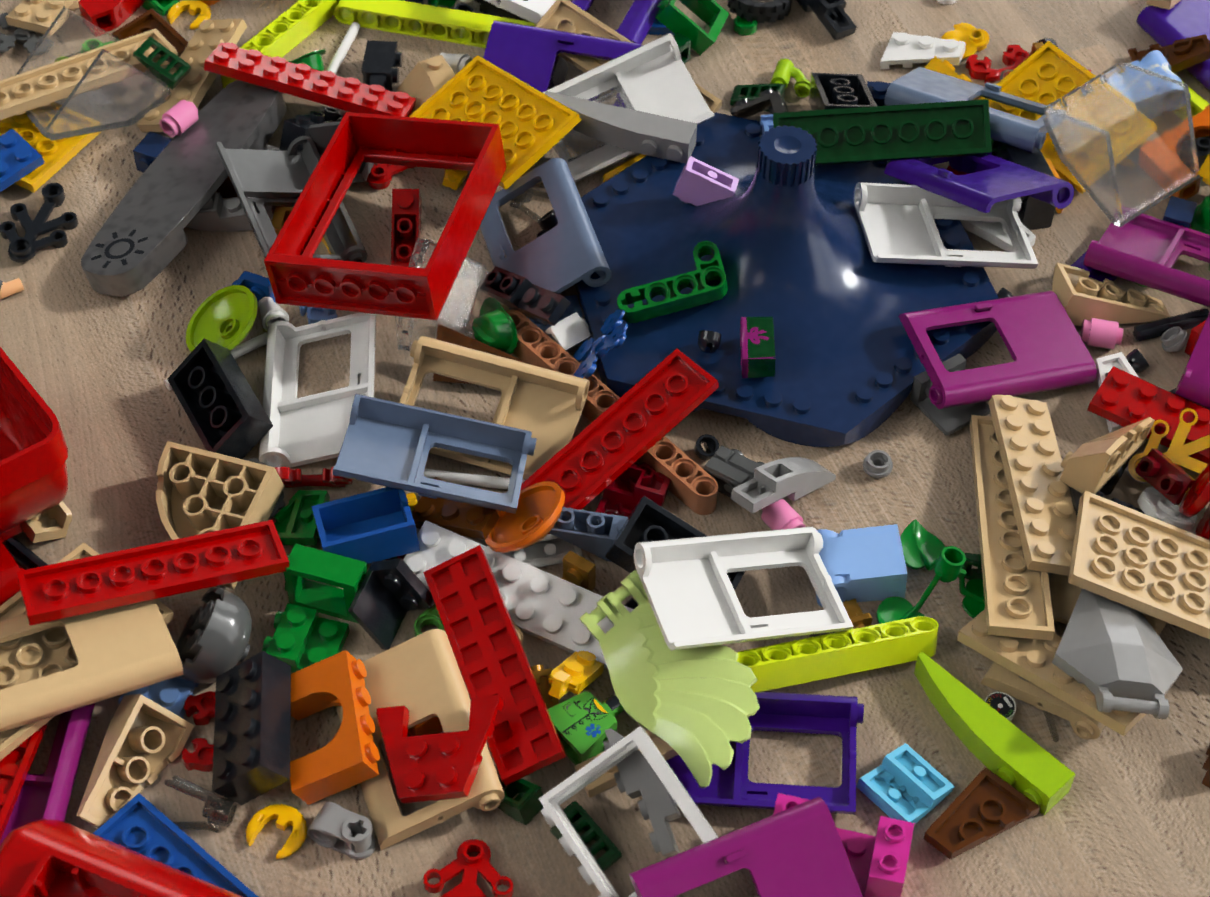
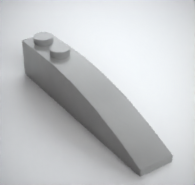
(633, 129)

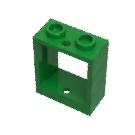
(707, 10)
(328, 569)

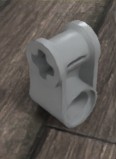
(343, 831)

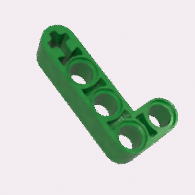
(671, 287)

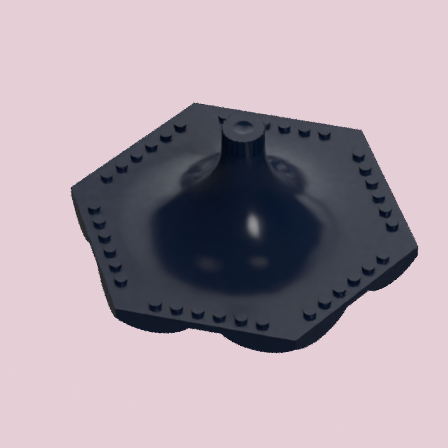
(787, 255)

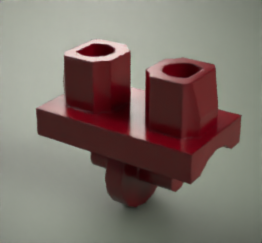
(1164, 476)

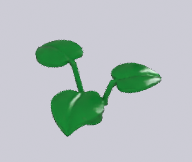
(926, 550)

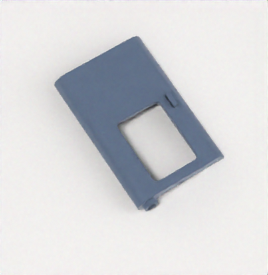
(931, 87)
(560, 255)
(392, 441)

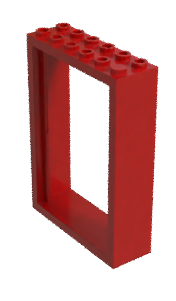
(379, 287)

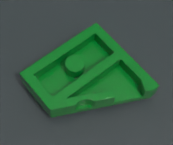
(296, 520)

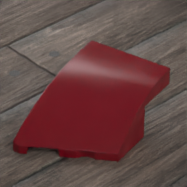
(630, 487)

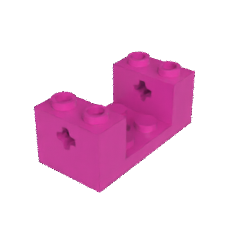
(876, 860)

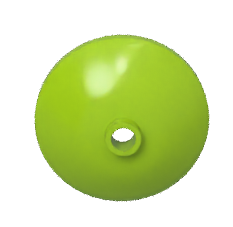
(223, 318)

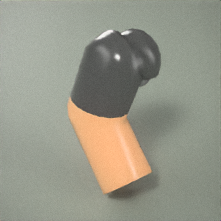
(10, 288)

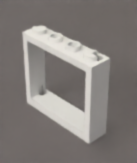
(572, 841)

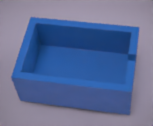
(367, 525)

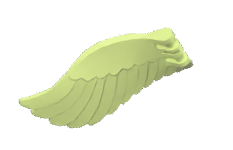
(683, 696)

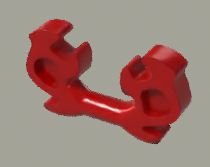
(982, 69)
(295, 478)
(202, 757)

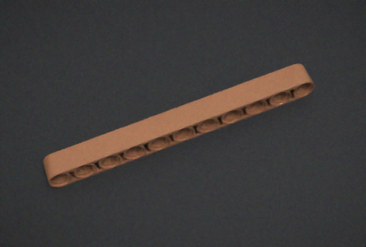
(688, 479)

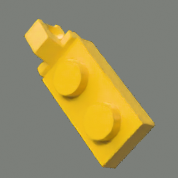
(574, 674)

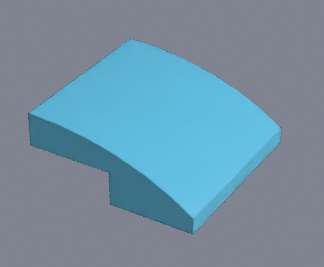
(905, 785)

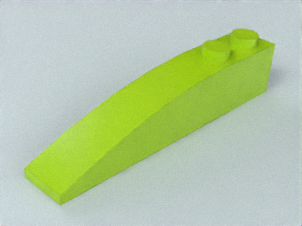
(994, 738)

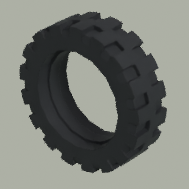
(760, 11)

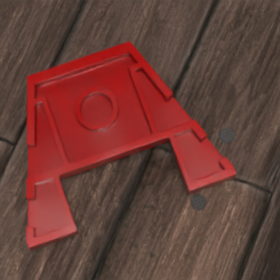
(439, 763)

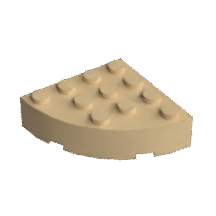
(212, 491)

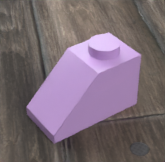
(703, 183)

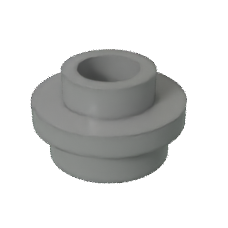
(1174, 339)
(878, 464)

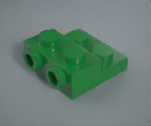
(304, 637)

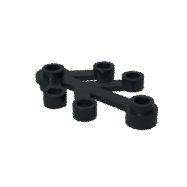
(24, 248)

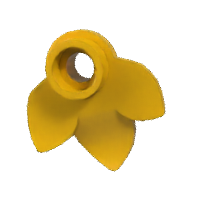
(975, 39)

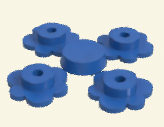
(590, 352)

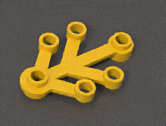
(1177, 451)

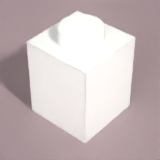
(569, 331)

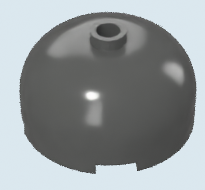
(215, 637)

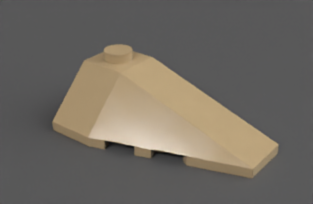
(426, 79)
(1103, 300)
(1102, 457)
(133, 753)

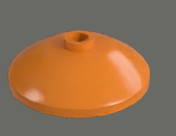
(535, 517)

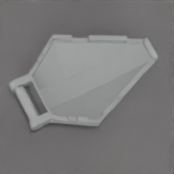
(1117, 657)

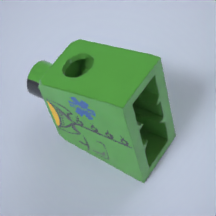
(583, 724)

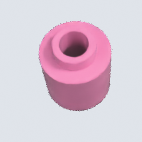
(179, 118)
(1101, 333)
(781, 516)

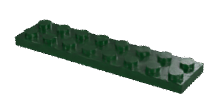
(895, 131)

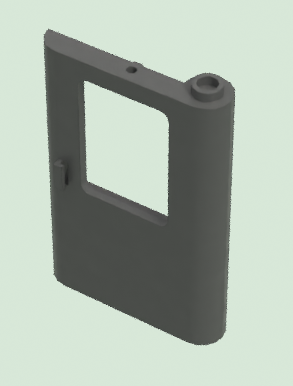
(277, 180)

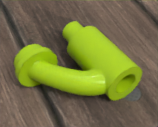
(784, 71)

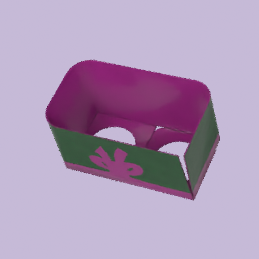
(757, 347)

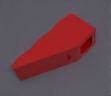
(108, 13)
(405, 224)

